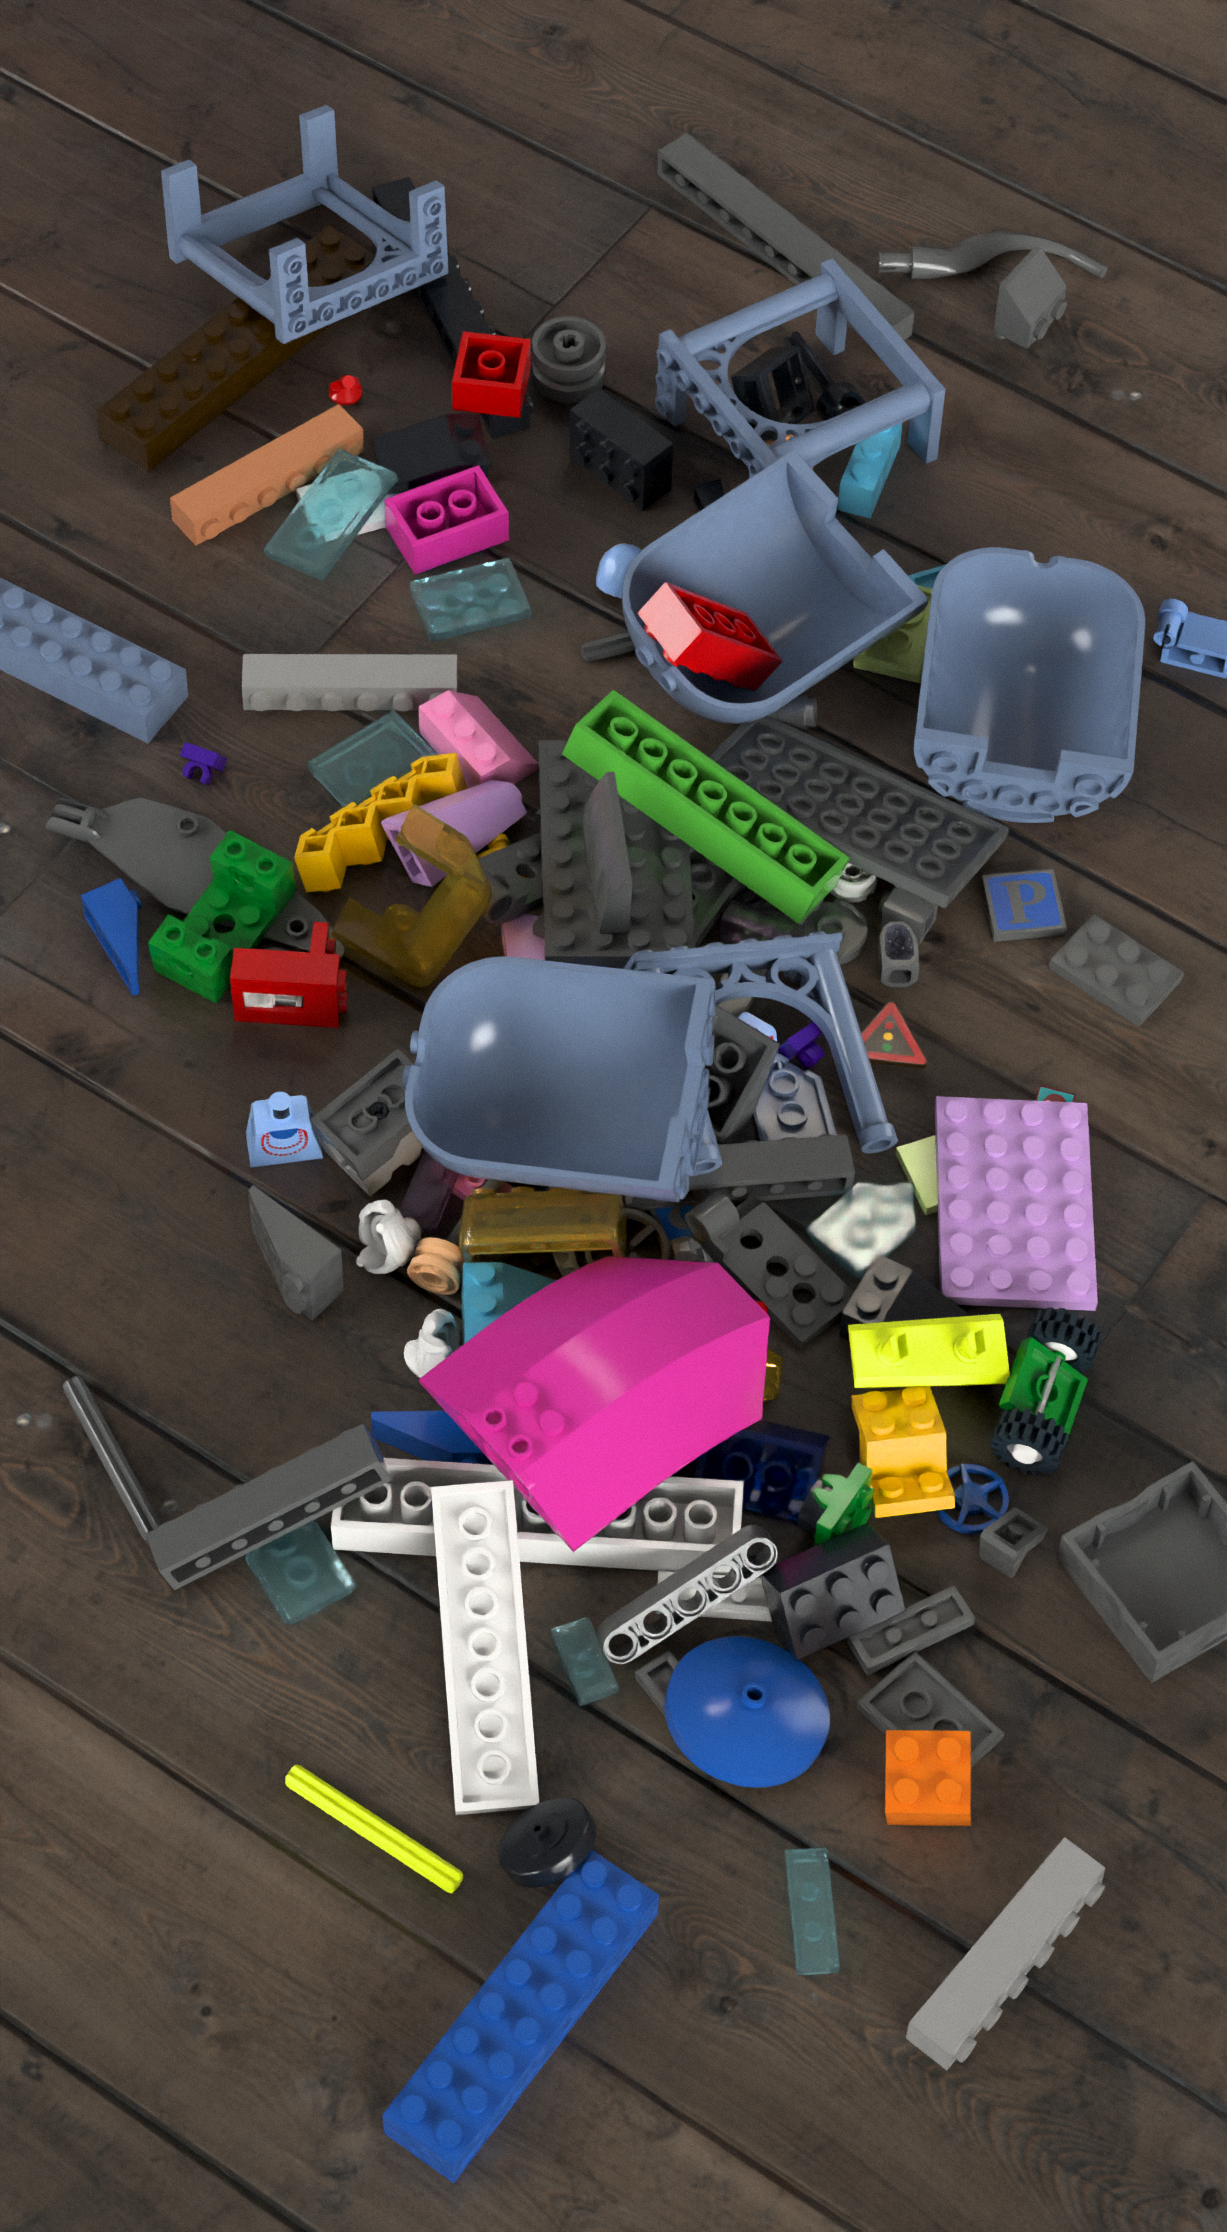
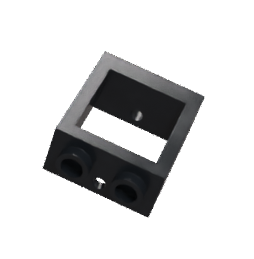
(754, 389)

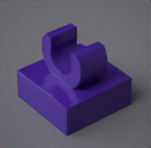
(203, 759)
(804, 1046)

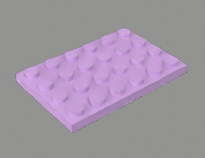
(1015, 1203)

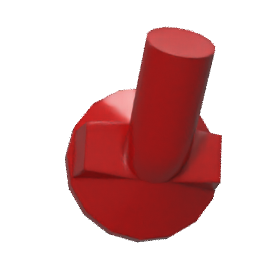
(345, 390)

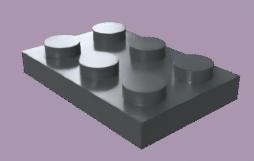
(1116, 970)

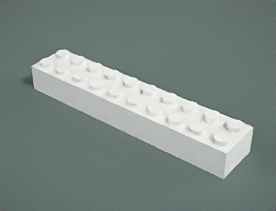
(656, 1533)

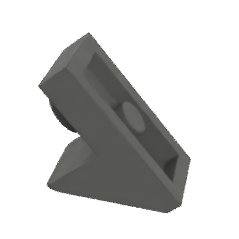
(1009, 1540)

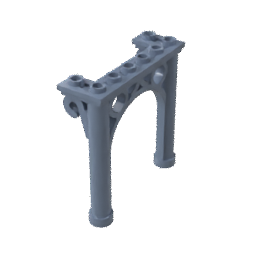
(821, 997)

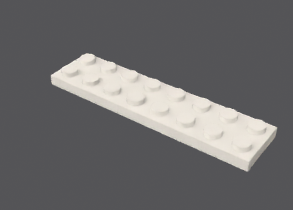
(484, 1648)

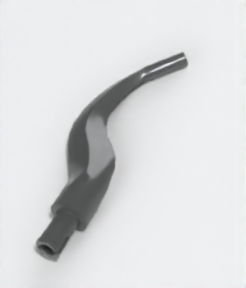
(974, 252)

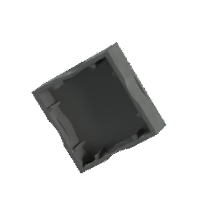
(1157, 1570)

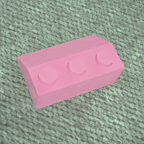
(483, 744)

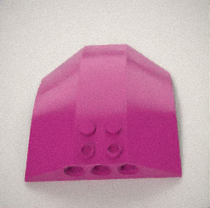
(608, 1384)

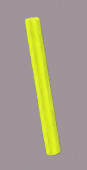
(374, 1828)

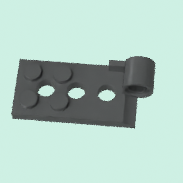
(510, 892)
(722, 1226)

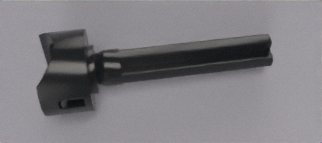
(834, 397)

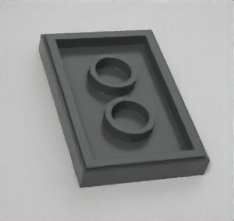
(922, 1699)

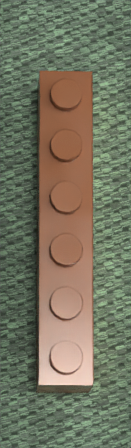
(264, 475)

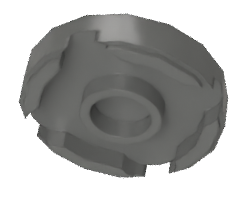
(839, 918)

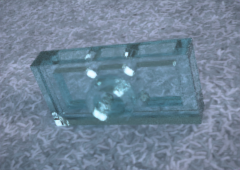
(584, 1661)

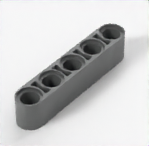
(694, 1575)

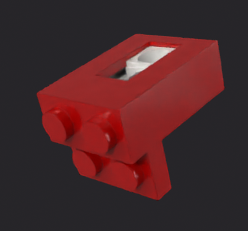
(290, 984)

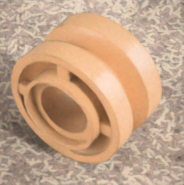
(436, 1266)

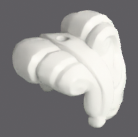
(388, 1237)
(436, 1341)

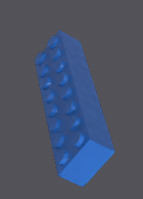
(520, 2016)

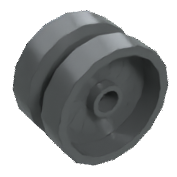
(568, 359)

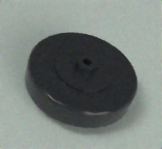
(547, 1842)

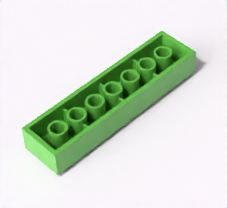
(706, 806)

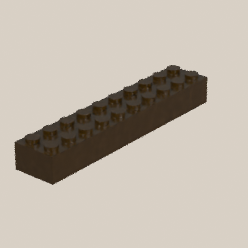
(215, 365)

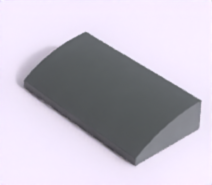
(608, 857)

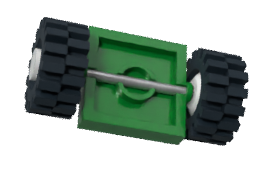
(1044, 1391)

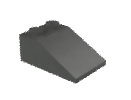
(737, 1074)
(299, 1257)

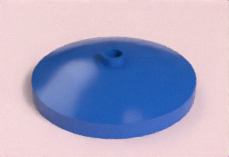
(746, 1711)

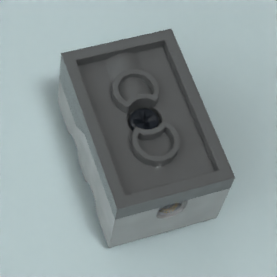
(369, 1126)

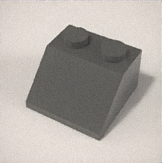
(1030, 299)

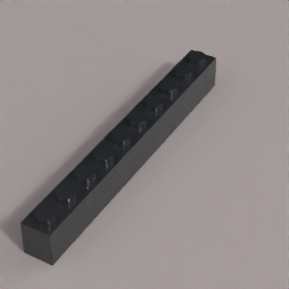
(450, 305)

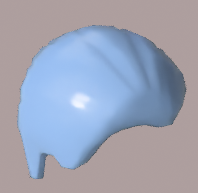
(614, 567)

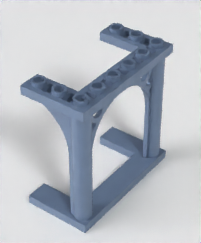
(285, 299)
(836, 302)

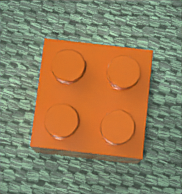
(928, 1778)

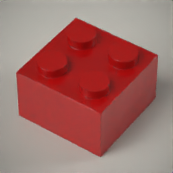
(491, 374)

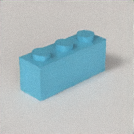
(868, 472)

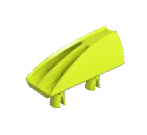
(930, 1352)

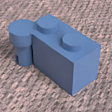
(1191, 639)

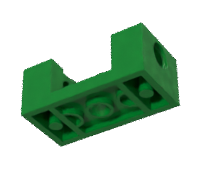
(246, 889)

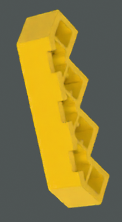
(357, 831)

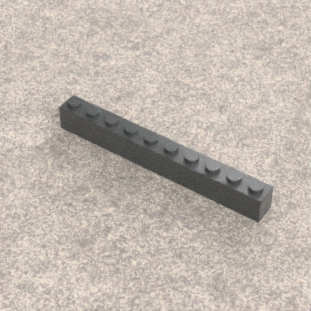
(766, 225)

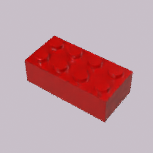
(709, 637)

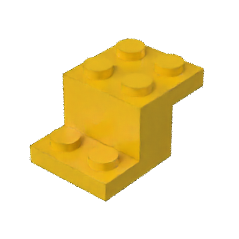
(905, 1449)

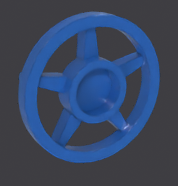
(972, 1498)

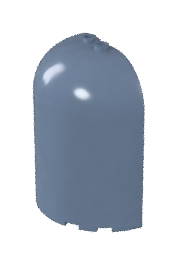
(791, 569)
(1029, 685)
(564, 1076)

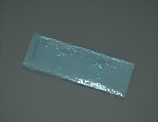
(811, 1911)

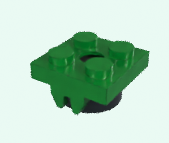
(837, 1504)

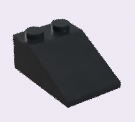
(432, 450)
(895, 1294)

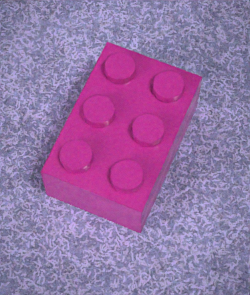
(446, 519)

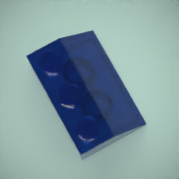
(774, 1463)

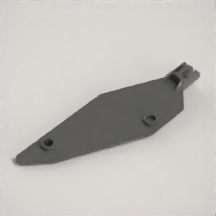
(169, 857)

